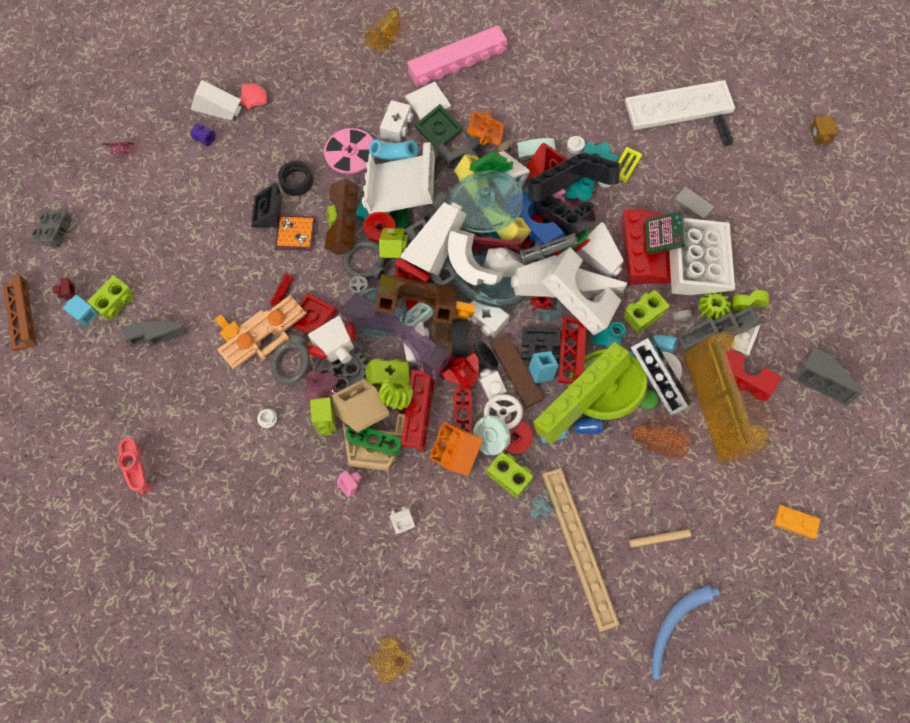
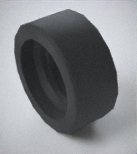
(295, 190)
(459, 337)

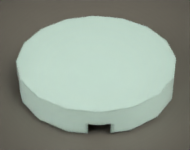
(494, 434)

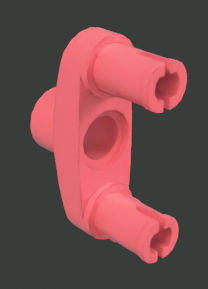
(134, 473)

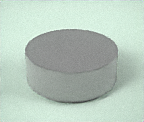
(682, 316)

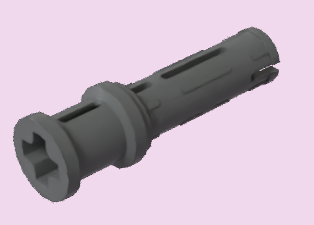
(539, 251)

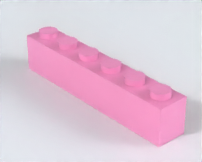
(457, 56)

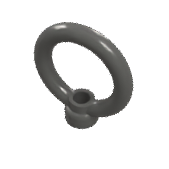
(375, 271)
(297, 343)

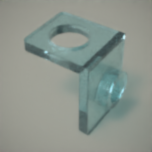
(548, 315)

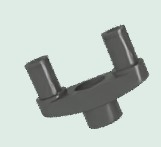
(453, 158)

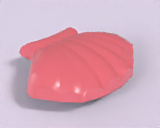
(252, 95)

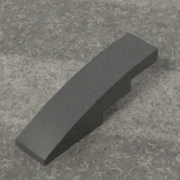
(736, 323)

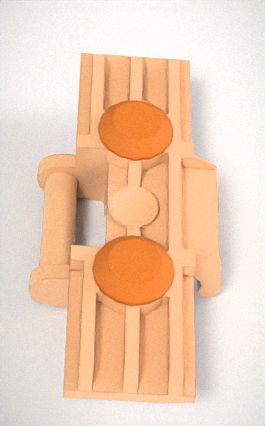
(258, 327)

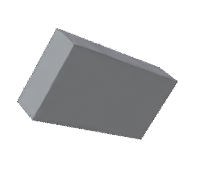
(694, 204)

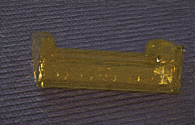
(721, 400)

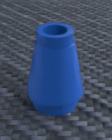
(589, 426)

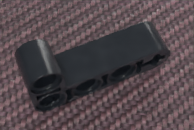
(567, 219)

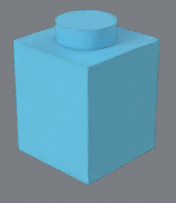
(80, 310)
(543, 367)

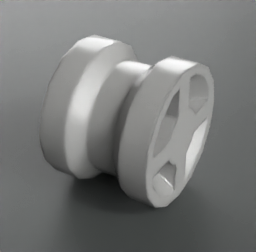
(356, 283)

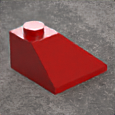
(543, 159)

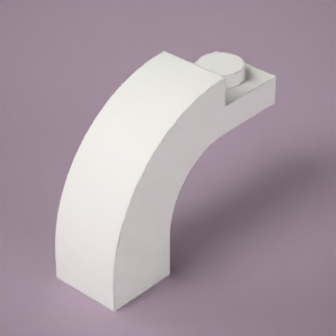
(464, 263)

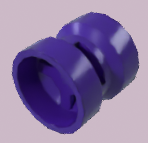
(202, 134)

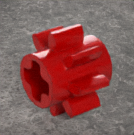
(536, 302)

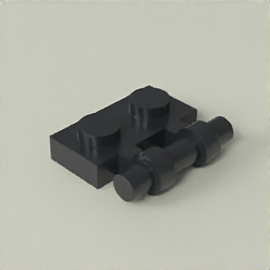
(540, 338)

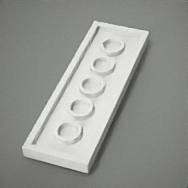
(679, 105)

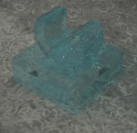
(542, 508)

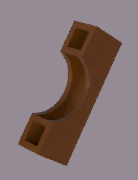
(341, 234)

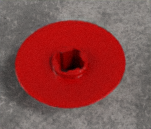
(370, 224)
(525, 438)

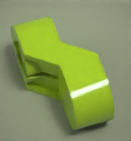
(758, 298)

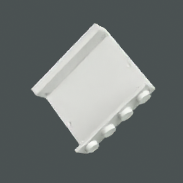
(399, 182)

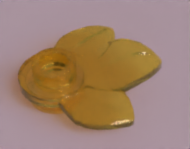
(386, 660)

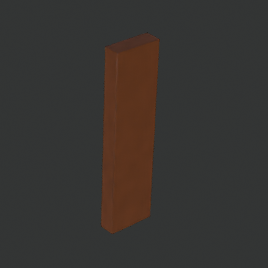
(517, 371)

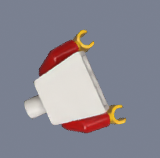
(332, 341)

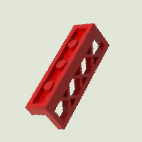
(579, 354)
(418, 411)

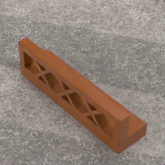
(23, 314)

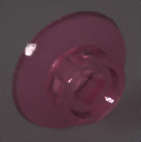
(118, 147)

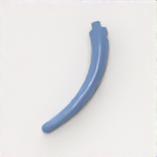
(679, 610)

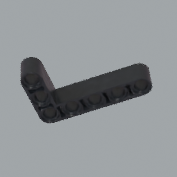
(571, 171)

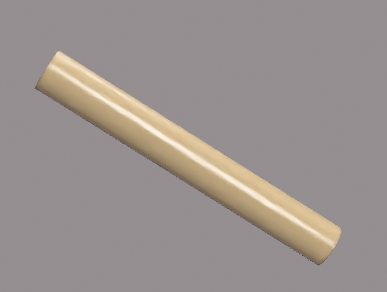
(659, 538)

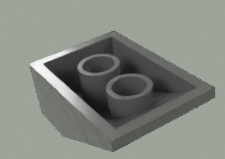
(825, 375)

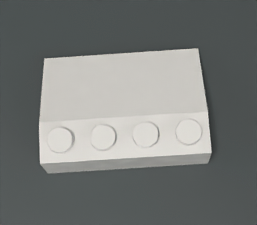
(705, 261)

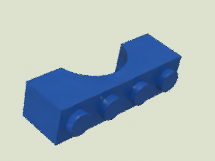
(540, 232)

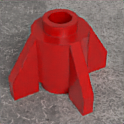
(464, 371)

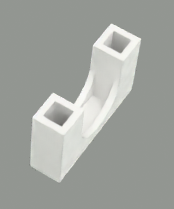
(561, 282)

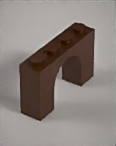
(437, 296)

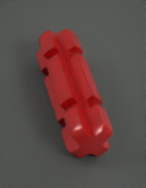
(281, 290)

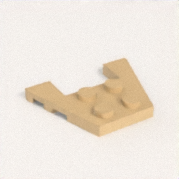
(370, 459)

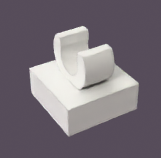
(402, 520)

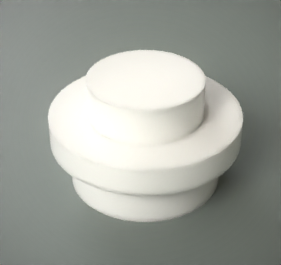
(267, 418)

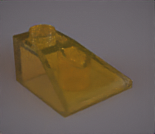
(383, 31)

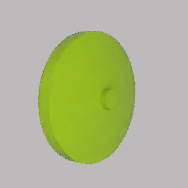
(622, 395)

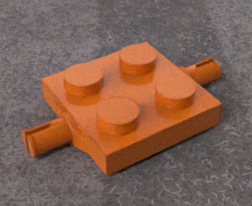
(485, 128)

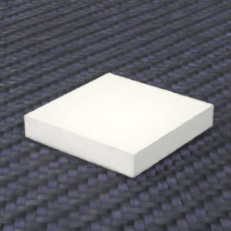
(426, 99)

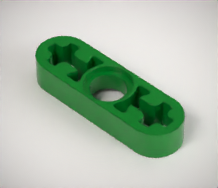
(389, 439)

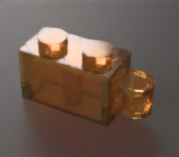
(662, 440)

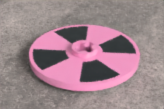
(337, 151)

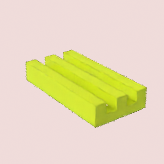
(632, 152)

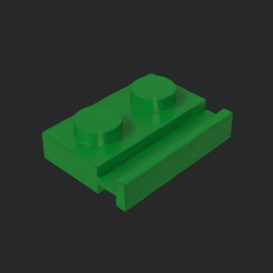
(491, 162)

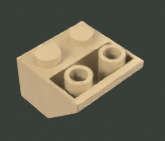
(359, 405)

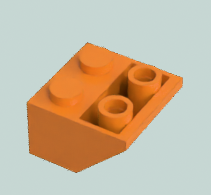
(455, 448)

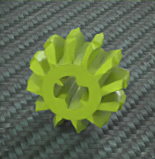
(714, 305)
(395, 393)

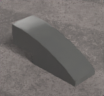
(152, 332)

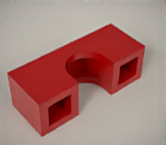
(759, 386)

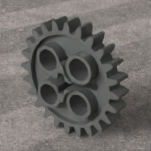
(356, 362)

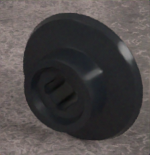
(485, 355)

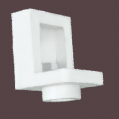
(491, 383)

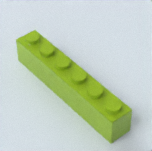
(582, 393)

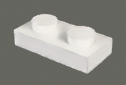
(745, 341)

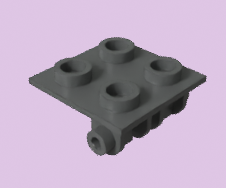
(51, 227)

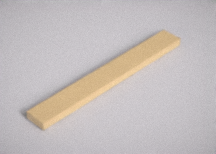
(580, 550)

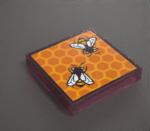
(295, 233)

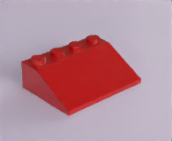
(641, 266)

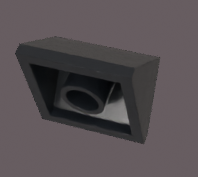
(267, 207)

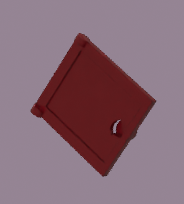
(483, 244)

